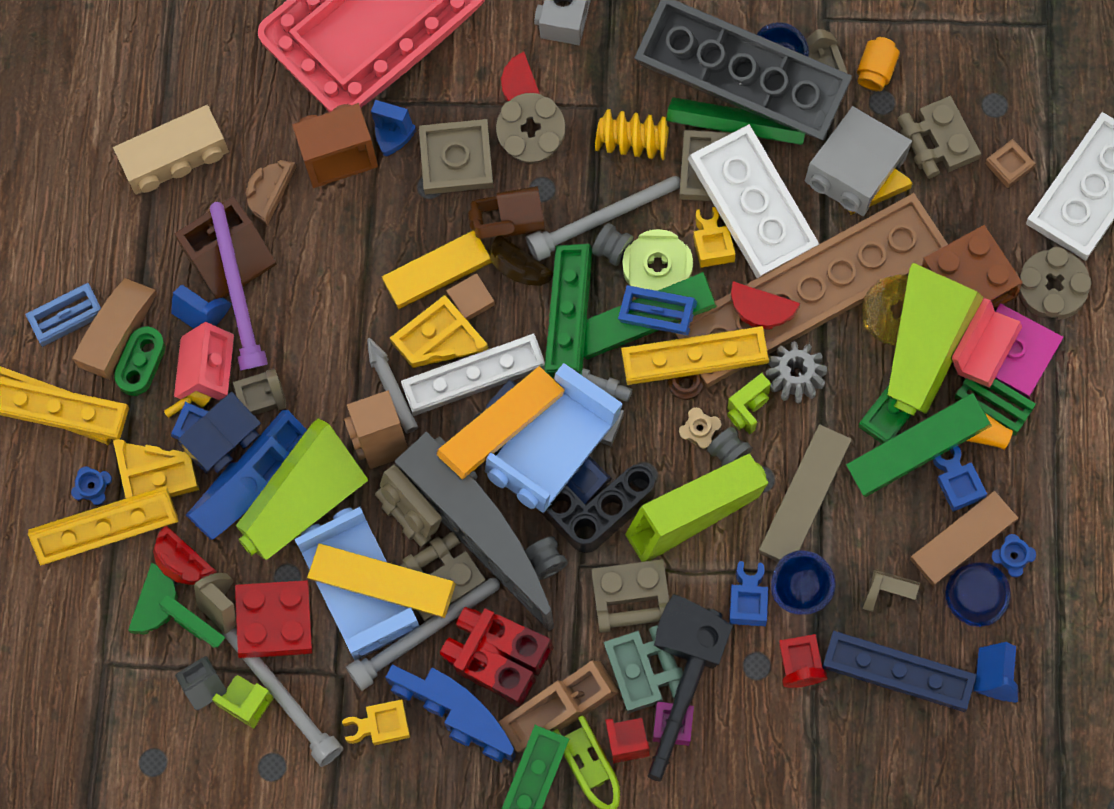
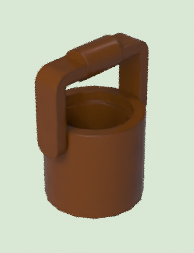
(518, 210)

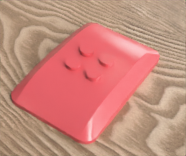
(357, 46)

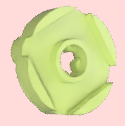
(653, 245)

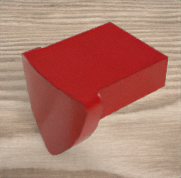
(801, 662)

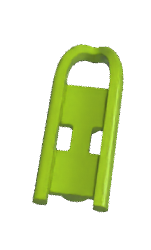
(594, 772)

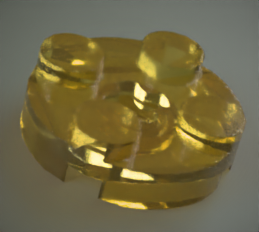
(876, 308)

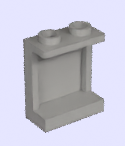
(857, 160)

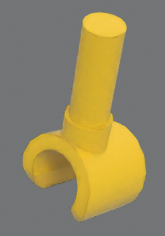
(197, 397)

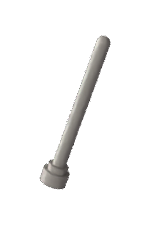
(543, 243)
(366, 670)
(323, 747)

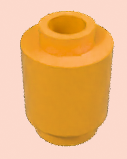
(877, 64)

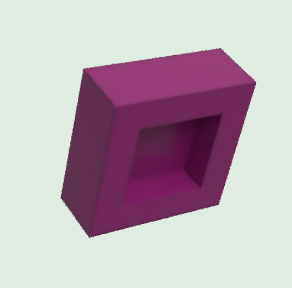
(662, 713)

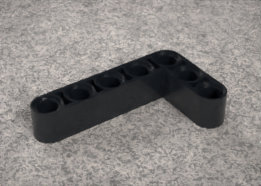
(592, 513)

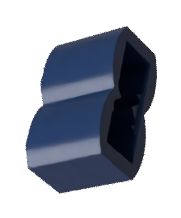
(219, 434)

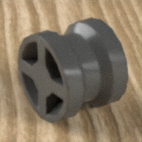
(611, 244)
(728, 446)
(546, 557)

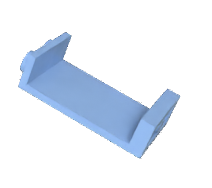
(556, 443)
(362, 620)

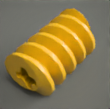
(632, 134)

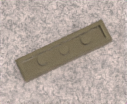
(805, 493)

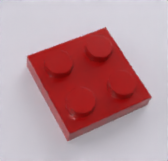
(273, 619)

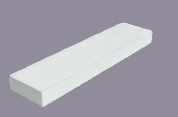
(473, 374)

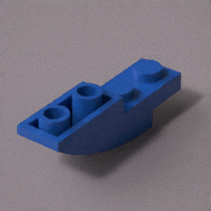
(244, 480)
(467, 716)

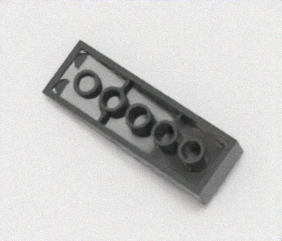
(742, 68)
(475, 523)

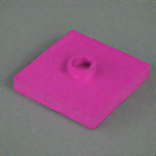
(1028, 354)

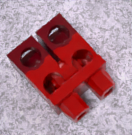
(484, 653)

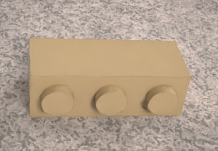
(171, 150)

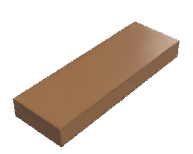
(964, 538)

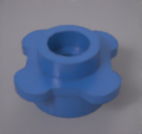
(84, 478)
(1024, 553)

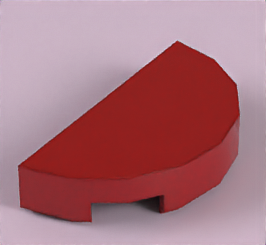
(517, 78)
(760, 307)
(178, 559)

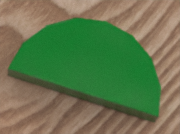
(148, 613)
(191, 622)

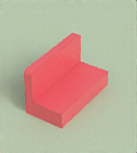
(985, 344)
(204, 362)

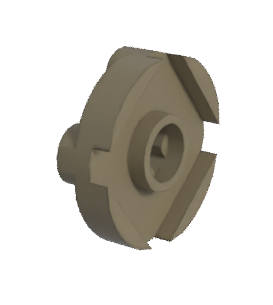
(543, 112)
(1054, 303)

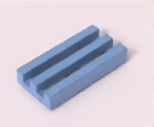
(70, 325)

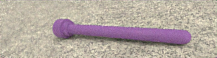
(250, 353)

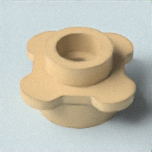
(700, 438)

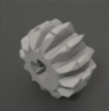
(789, 360)

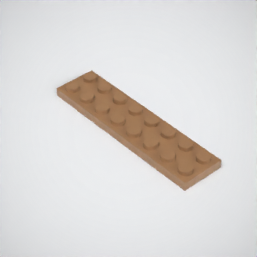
(832, 275)

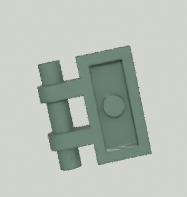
(634, 673)

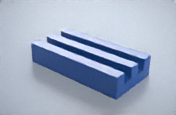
(685, 317)

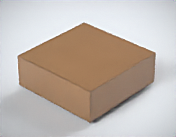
(1010, 163)
(471, 297)

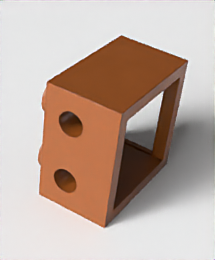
(335, 144)
(977, 264)

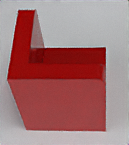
(627, 740)

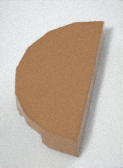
(267, 188)

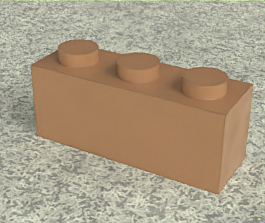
(376, 429)

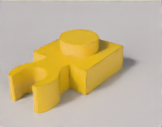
(712, 242)
(384, 723)

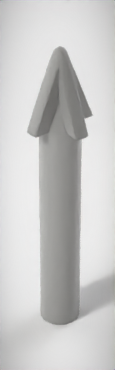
(378, 360)

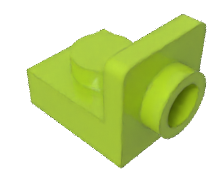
(751, 397)

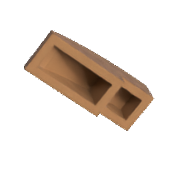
(112, 327)
(560, 703)

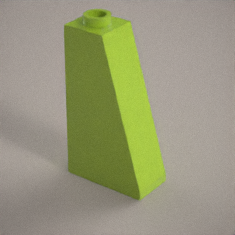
(929, 331)
(301, 491)
(695, 507)

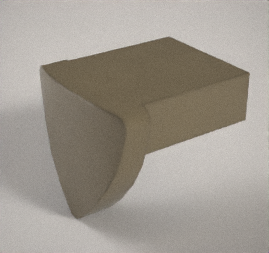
(824, 48)
(261, 392)
(889, 583)
(212, 600)

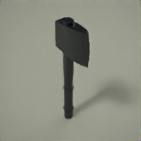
(700, 639)

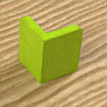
(244, 701)

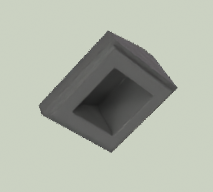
(200, 683)

